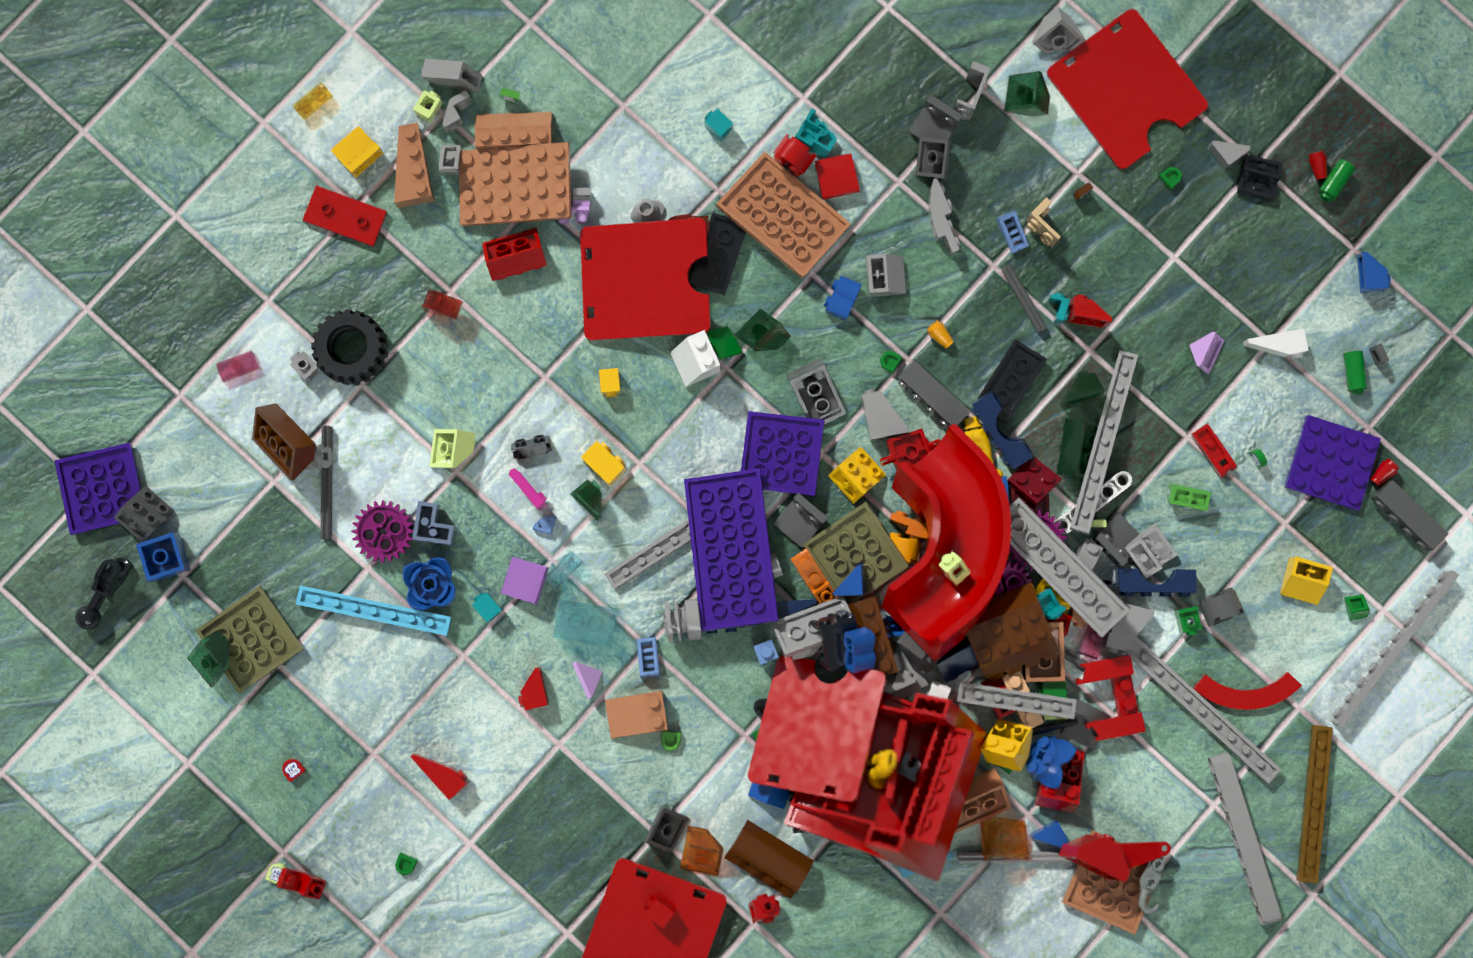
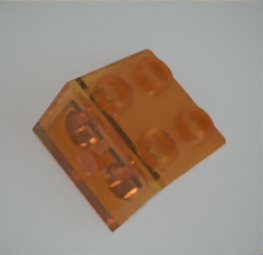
(1004, 839)

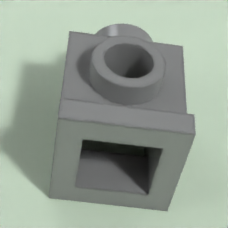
(307, 372)

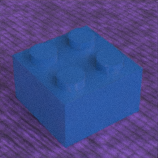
(163, 557)

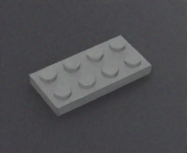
(796, 630)

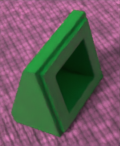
(1356, 607)

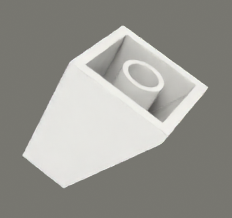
(695, 359)

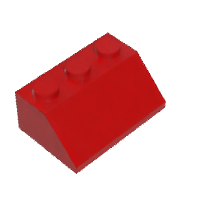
(514, 254)

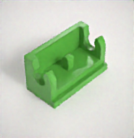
(1189, 496)

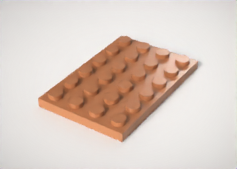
(515, 184)
(783, 215)

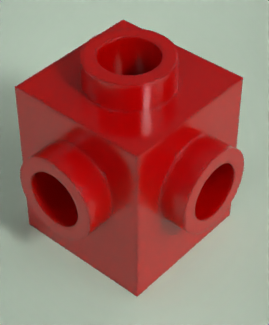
(764, 909)

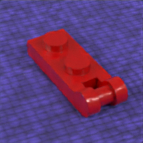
(1213, 450)

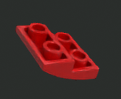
(837, 176)

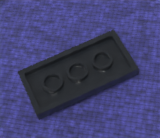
(724, 245)
(1014, 377)

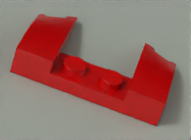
(1119, 671)

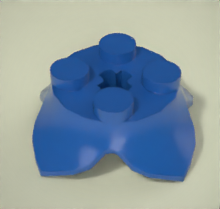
(418, 573)
(1046, 760)

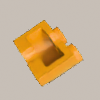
(909, 547)

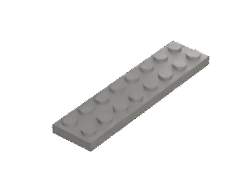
(1064, 570)

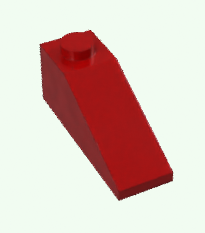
(445, 777)

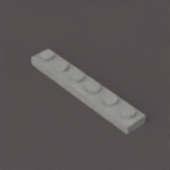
(1016, 700)

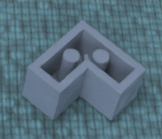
(427, 526)

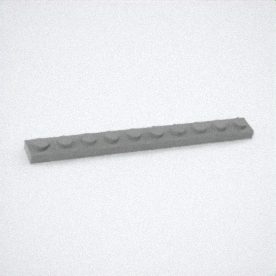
(1103, 442)
(1398, 642)
(1202, 711)

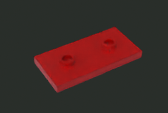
(344, 216)
(900, 748)

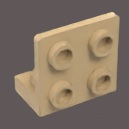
(1036, 224)

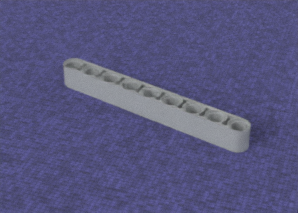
(1244, 839)

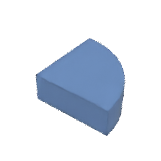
(545, 524)

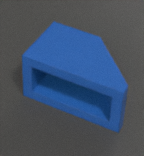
(1372, 274)

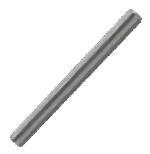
(1034, 857)

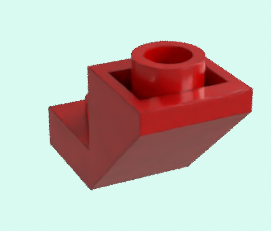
(301, 882)

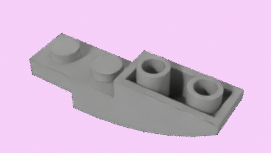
(938, 212)

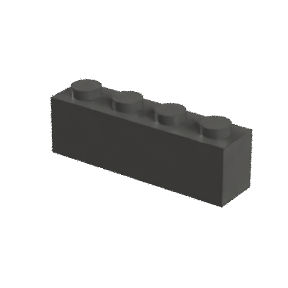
(932, 395)
(1409, 515)

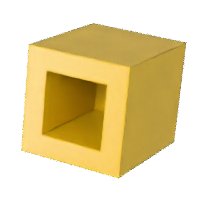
(610, 382)

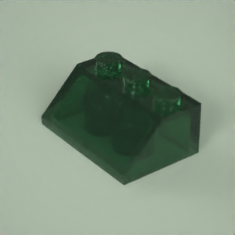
(1076, 447)

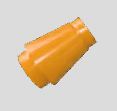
(940, 334)

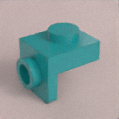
(1062, 312)
(1050, 604)

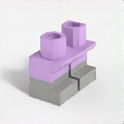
(581, 205)

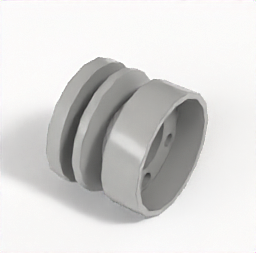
(682, 621)

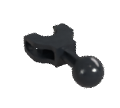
(105, 585)

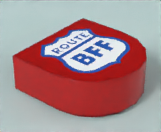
(292, 769)

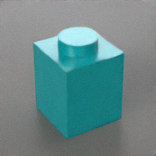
(718, 124)
(487, 606)

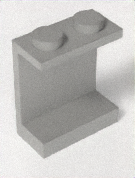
(977, 74)

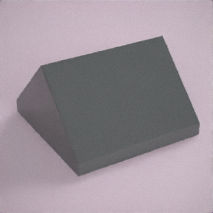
(933, 157)
(666, 829)

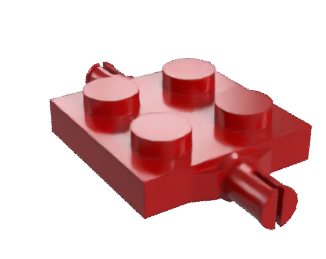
(908, 448)

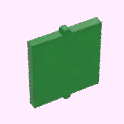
(724, 342)

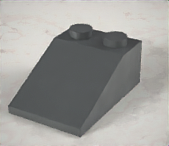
(816, 392)

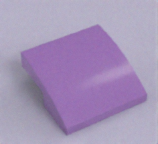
(524, 580)

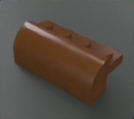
(769, 859)

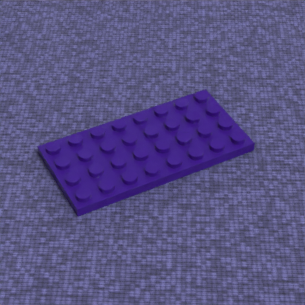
(731, 550)

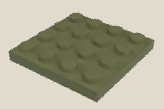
(857, 540)
(257, 638)

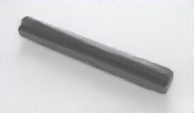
(1024, 298)

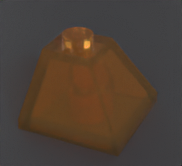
(701, 852)

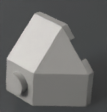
(1057, 33)

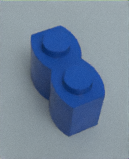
(843, 298)
(859, 649)

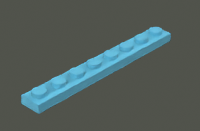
(373, 610)

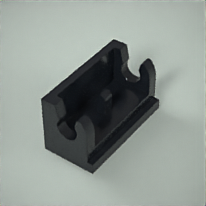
(909, 767)

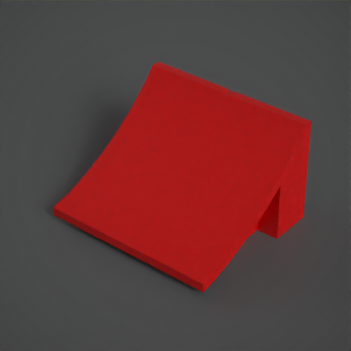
(924, 821)

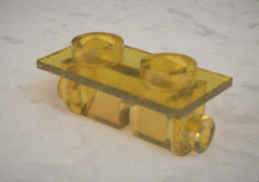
(312, 100)

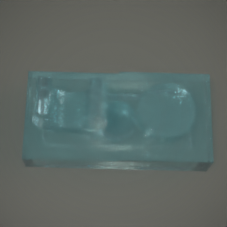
(563, 570)

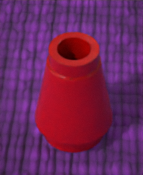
(1318, 164)
(1384, 472)

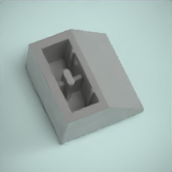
(885, 275)

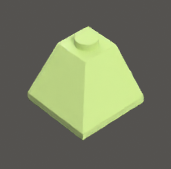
(451, 447)

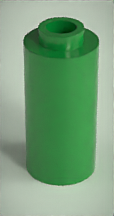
(1336, 180)
(1355, 372)

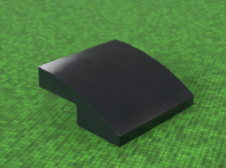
(1259, 178)

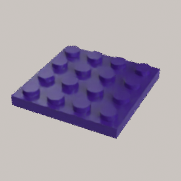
(784, 450)
(1332, 462)
(97, 486)

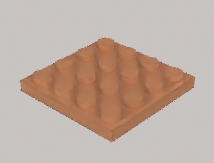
(1107, 899)

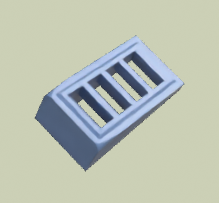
(1018, 229)
(650, 674)

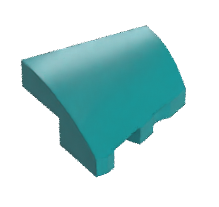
(816, 135)

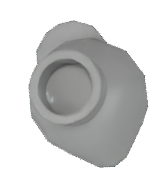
(647, 211)

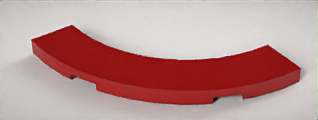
(1247, 699)

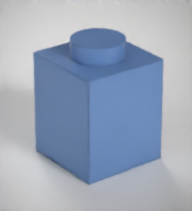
(765, 652)

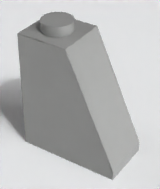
(451, 74)
(881, 417)
(1127, 629)

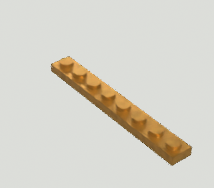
(1314, 804)

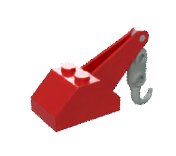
(1113, 860)

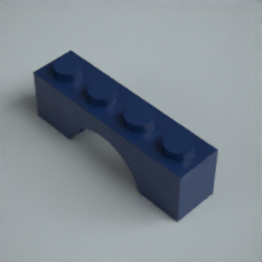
(1014, 450)
(1180, 581)

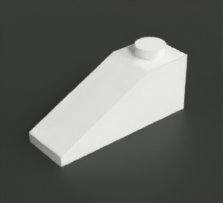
(1282, 344)

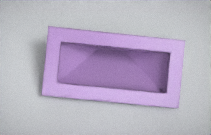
(1206, 351)
(588, 677)

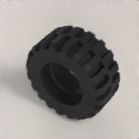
(328, 334)

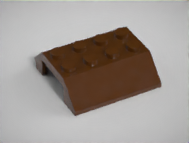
(1012, 634)

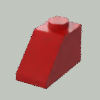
(534, 691)

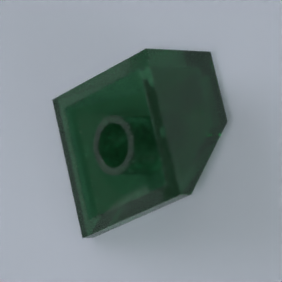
(1027, 94)
(763, 332)
(1082, 388)
(590, 498)
(211, 657)

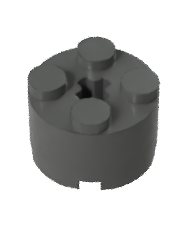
(1222, 607)

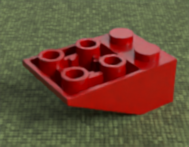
(1068, 794)

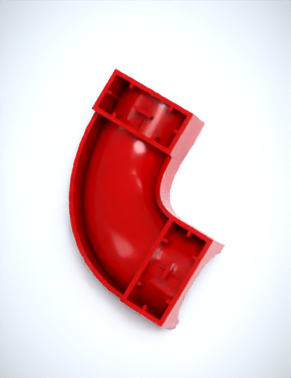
(964, 515)

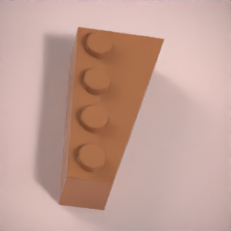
(412, 171)

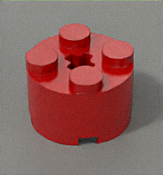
(794, 155)

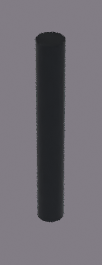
(1054, 726)

